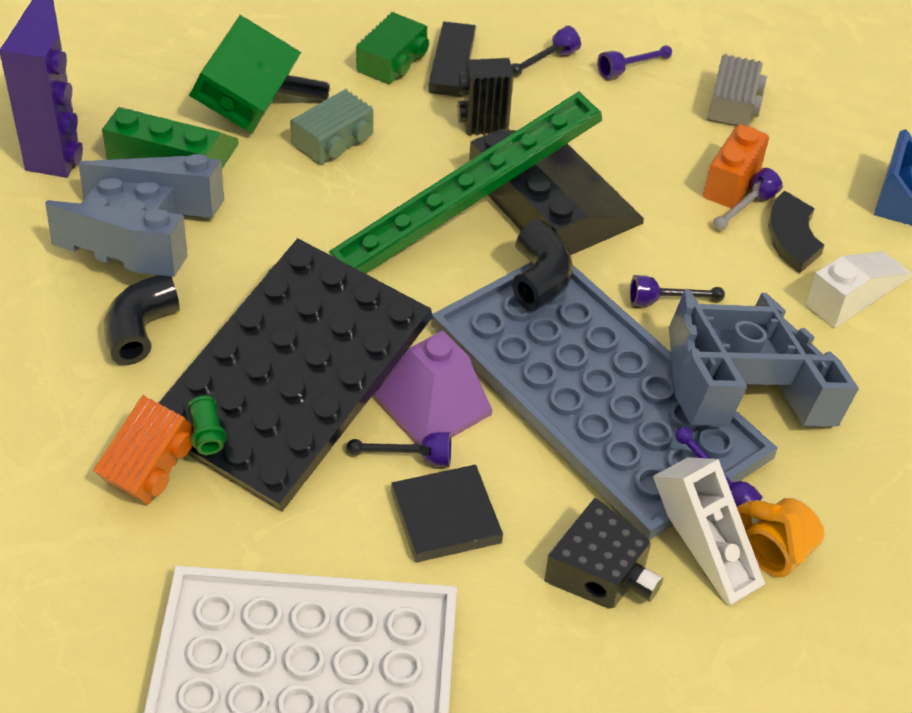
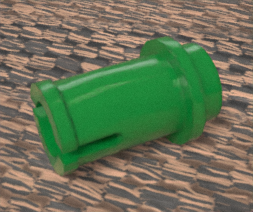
(207, 434)

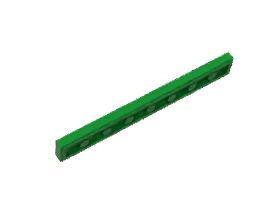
(468, 184)

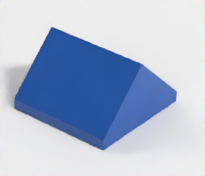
(896, 191)

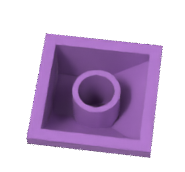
(434, 390)

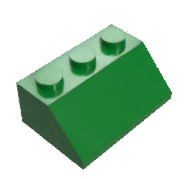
(143, 135)

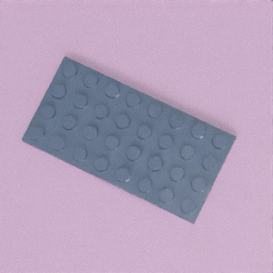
(594, 391)

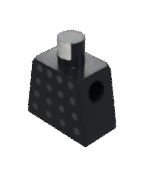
(602, 559)

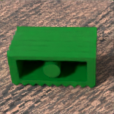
(391, 48)

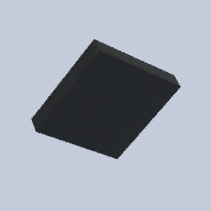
(446, 513)

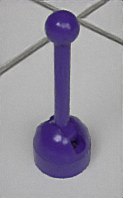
(613, 63)
(740, 490)

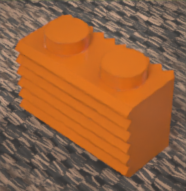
(735, 166)
(145, 450)

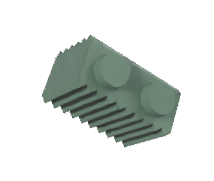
(332, 126)

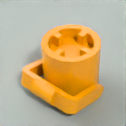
(782, 534)

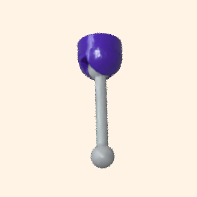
(763, 185)

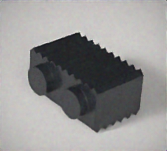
(487, 95)

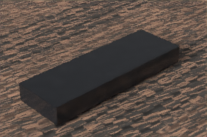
(450, 59)

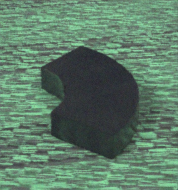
(792, 232)

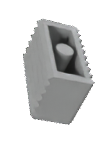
(737, 90)

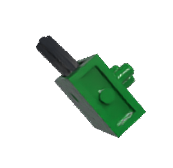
(249, 73)

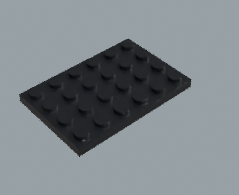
(297, 368)

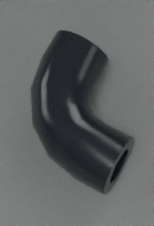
(550, 267)
(132, 311)

